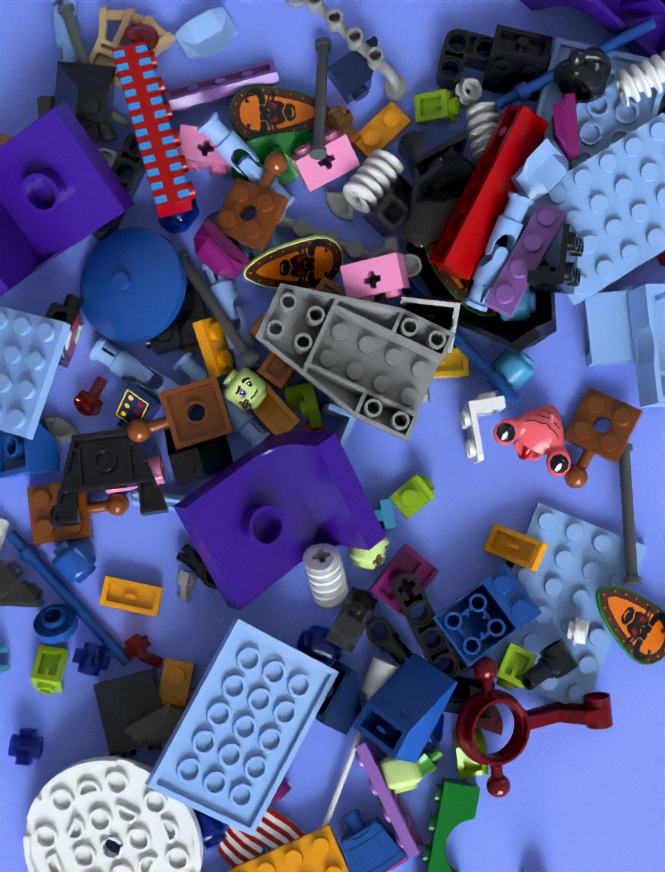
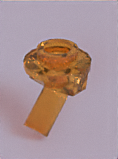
(341, 119)

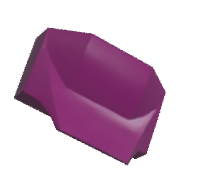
(565, 126)
(219, 251)

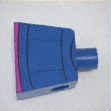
(370, 845)

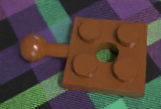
(246, 196)
(183, 429)
(606, 445)
(43, 501)

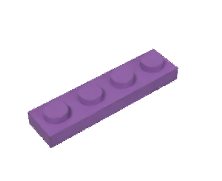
(222, 85)
(526, 256)
(393, 804)

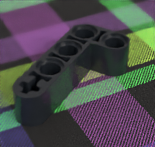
(466, 57)
(125, 160)
(421, 625)

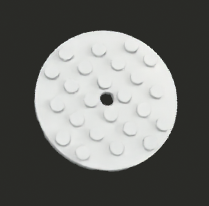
(110, 801)

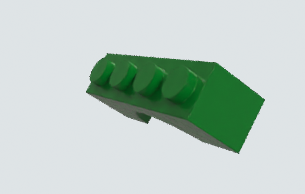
(455, 804)

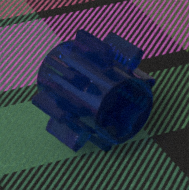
(91, 658)
(26, 746)

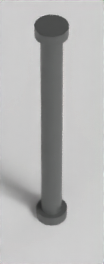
(81, 56)
(318, 150)
(248, 357)
(628, 518)

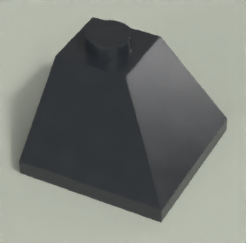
(86, 90)
(428, 145)
(436, 310)
(199, 460)

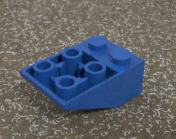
(487, 615)
(406, 709)

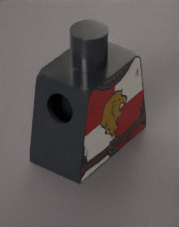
(69, 314)

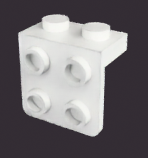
(482, 405)

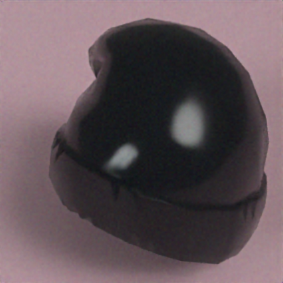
(584, 74)

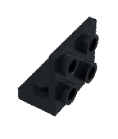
(516, 58)
(564, 281)

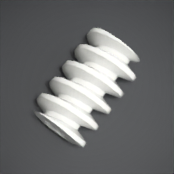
(641, 78)
(481, 125)
(372, 180)
(326, 574)

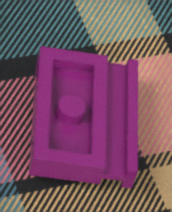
(407, 560)

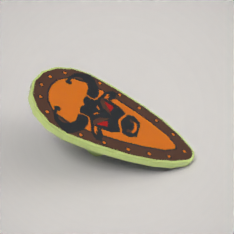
(297, 263)

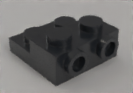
(180, 331)

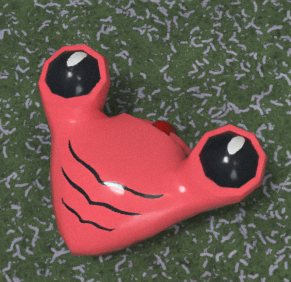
(535, 435)

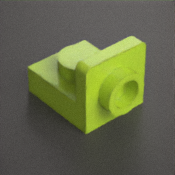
(436, 107)
(304, 398)
(413, 495)
(512, 665)
(49, 669)
(466, 766)

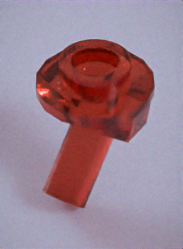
(143, 32)
(89, 402)
(137, 646)

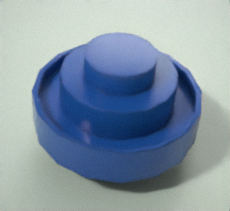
(55, 623)

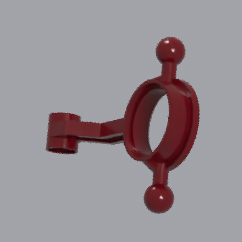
(594, 713)

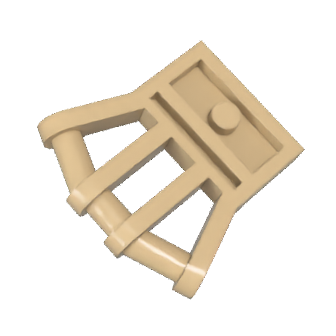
(102, 52)

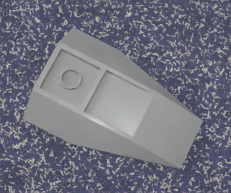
(357, 353)

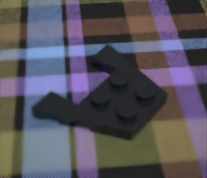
(105, 463)

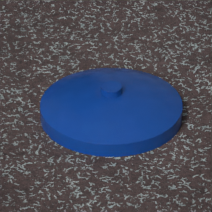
(133, 285)

